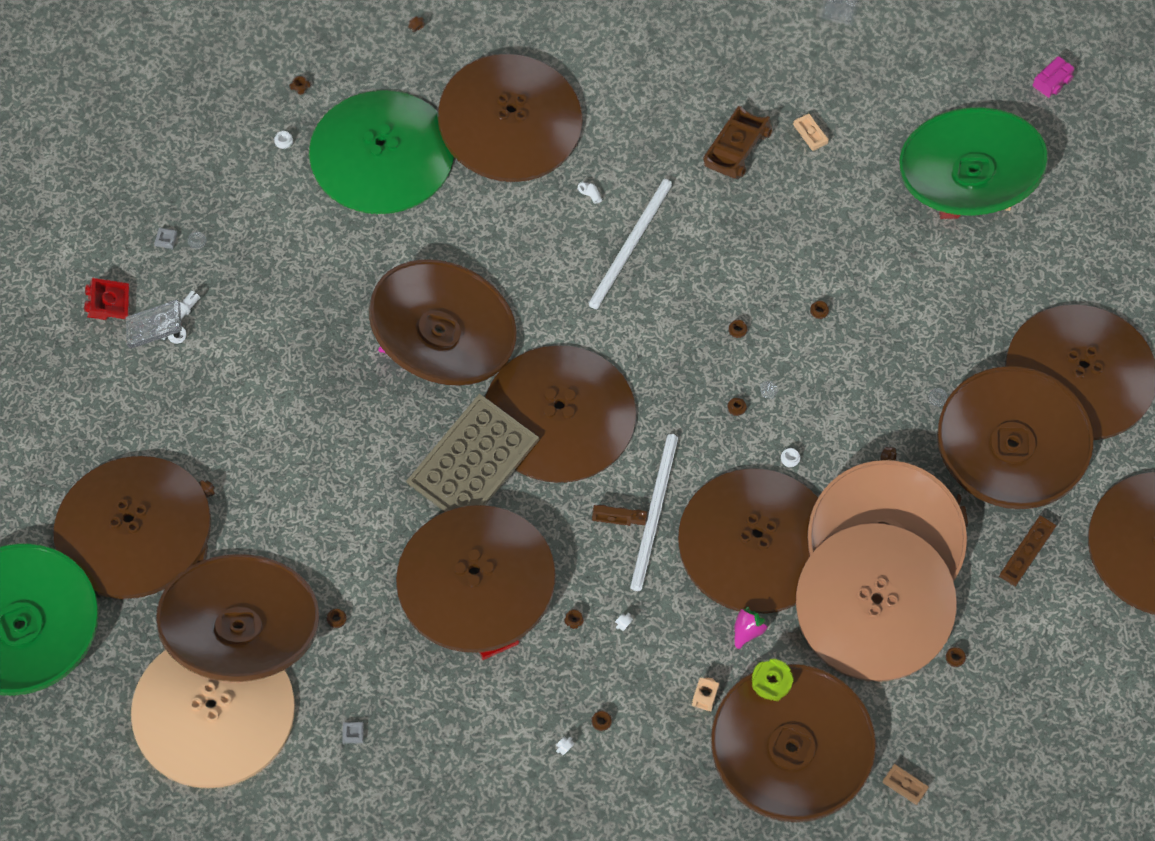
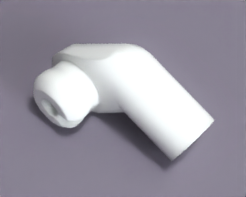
(590, 190)

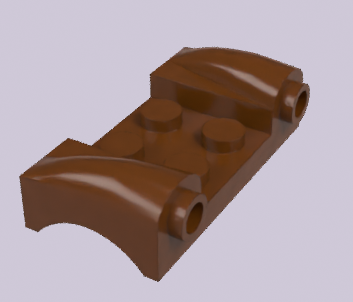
(735, 143)

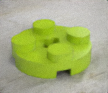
(768, 669)

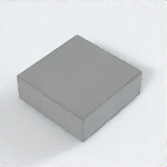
(165, 238)
(352, 732)

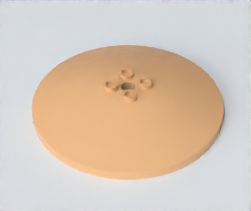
(209, 744)

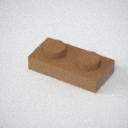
(905, 784)

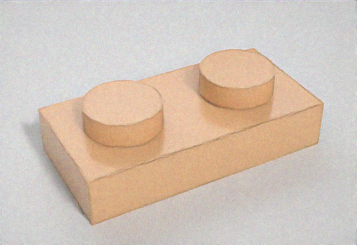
(810, 132)

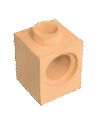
(702, 701)

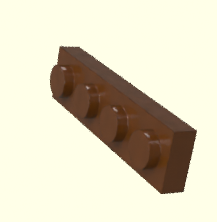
(1027, 551)

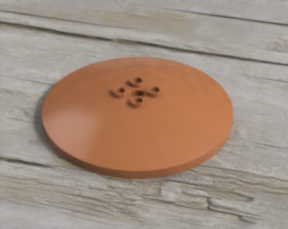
(894, 496)
(867, 637)

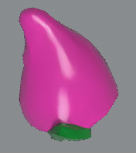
(748, 626)

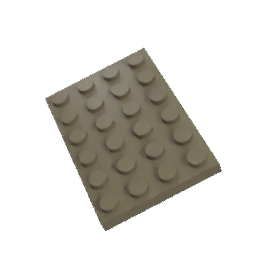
(473, 457)

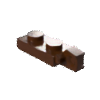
(619, 515)

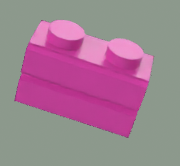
(1052, 77)

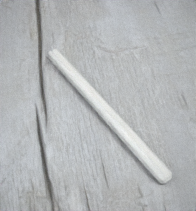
(630, 244)
(654, 512)

